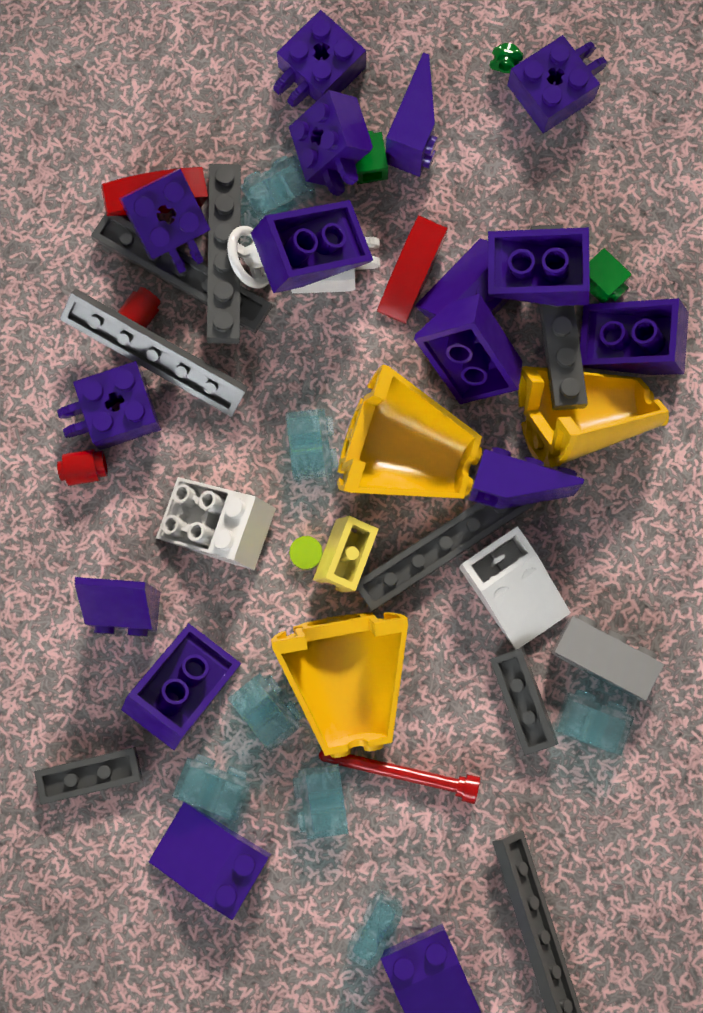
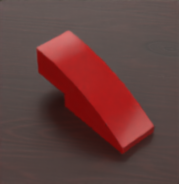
(115, 189)
(412, 269)

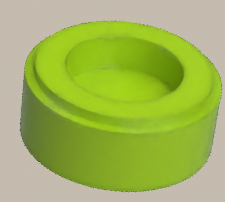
(306, 552)

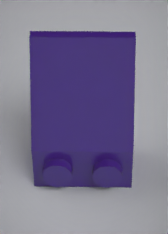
(411, 137)
(310, 244)
(540, 266)
(635, 336)
(118, 605)
(180, 686)
(209, 860)
(429, 975)

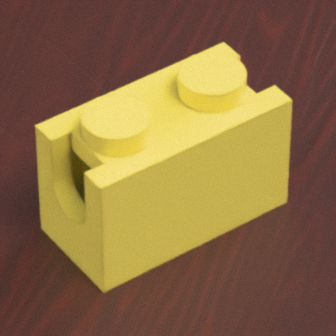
(346, 554)

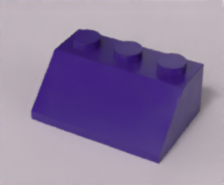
(463, 280)
(470, 351)

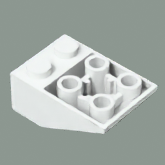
(216, 522)
(515, 588)

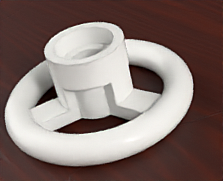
(250, 257)

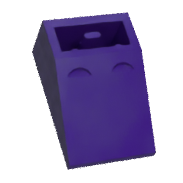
(514, 482)

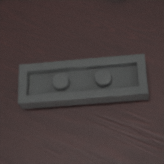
(524, 701)
(88, 775)

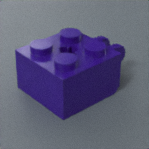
(319, 60)
(572, 82)
(331, 141)
(162, 236)
(96, 399)

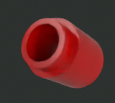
(141, 307)
(82, 467)

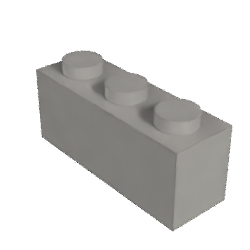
(608, 657)

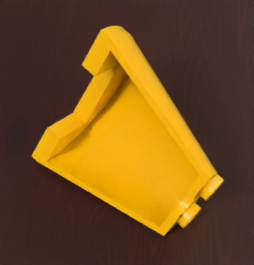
(615, 412)
(406, 444)
(346, 677)

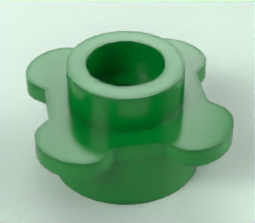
(505, 57)

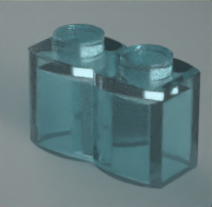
(278, 188)
(310, 444)
(265, 711)
(594, 723)
(212, 788)
(322, 802)
(369, 936)

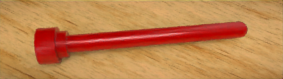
(464, 787)

